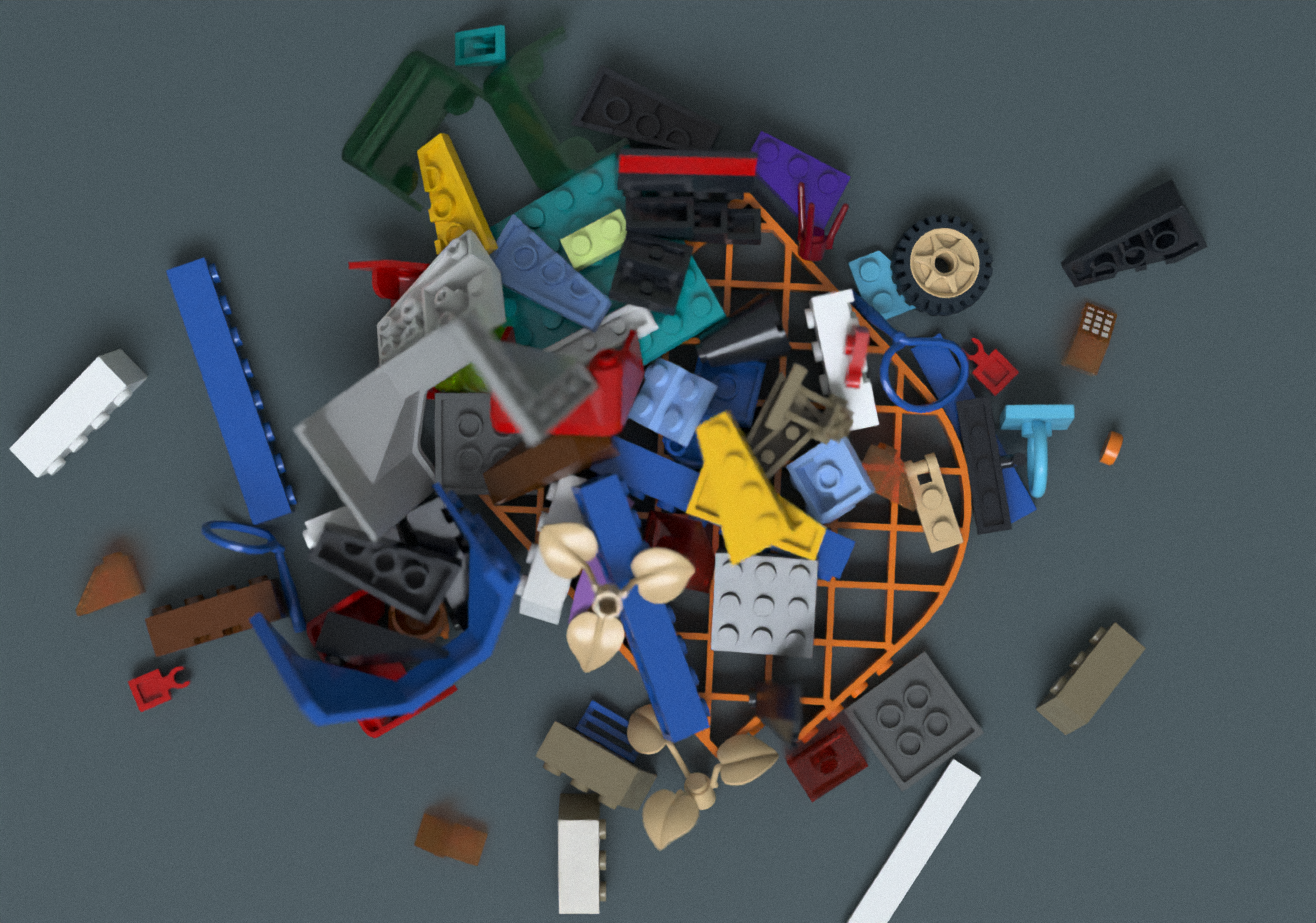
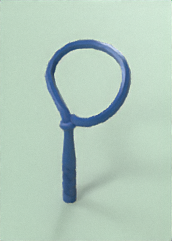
(899, 341)
(275, 547)

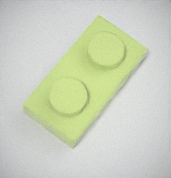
(596, 240)

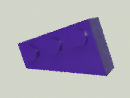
(783, 167)

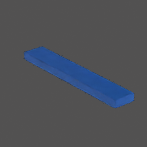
(942, 375)

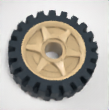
(966, 259)

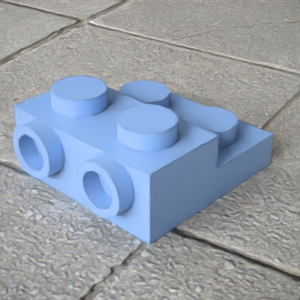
(671, 401)
(830, 480)

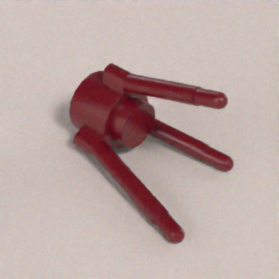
(813, 238)

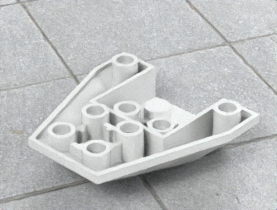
(453, 284)

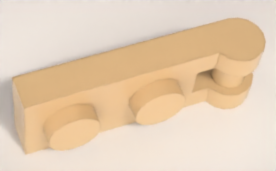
(933, 504)

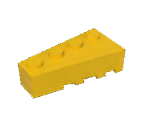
(742, 493)

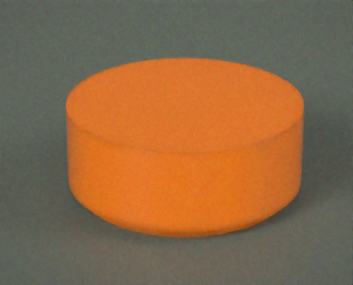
(1111, 448)

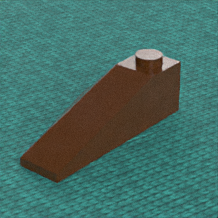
(545, 462)

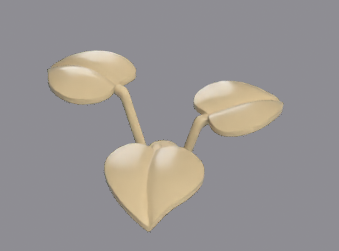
(598, 636)
(673, 815)

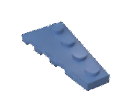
(545, 277)

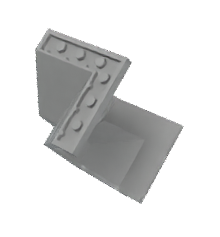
(374, 428)

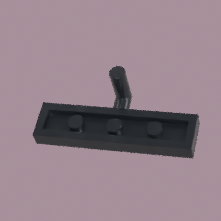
(985, 465)

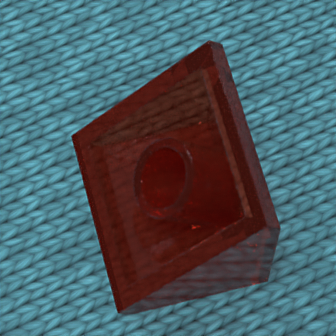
(826, 762)

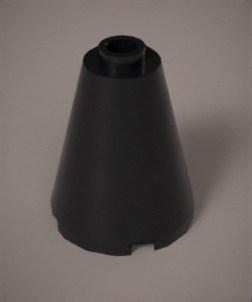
(745, 335)

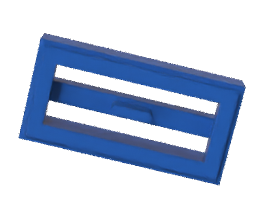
(602, 740)

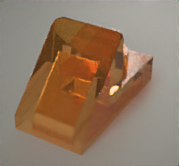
(450, 839)

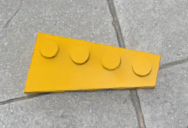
(451, 196)
(803, 541)

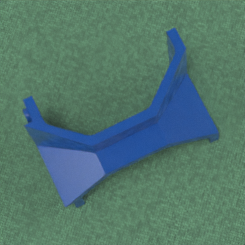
(342, 695)

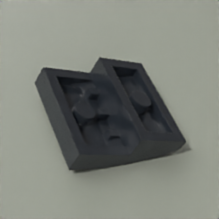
(650, 273)

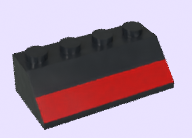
(684, 171)

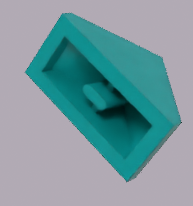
(481, 46)

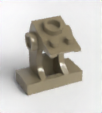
(835, 420)

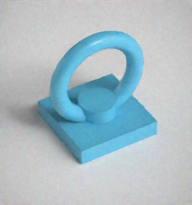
(1036, 425)

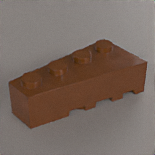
(214, 617)

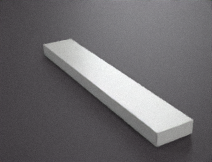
(916, 845)

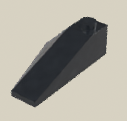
(1144, 233)
(365, 644)
(779, 708)

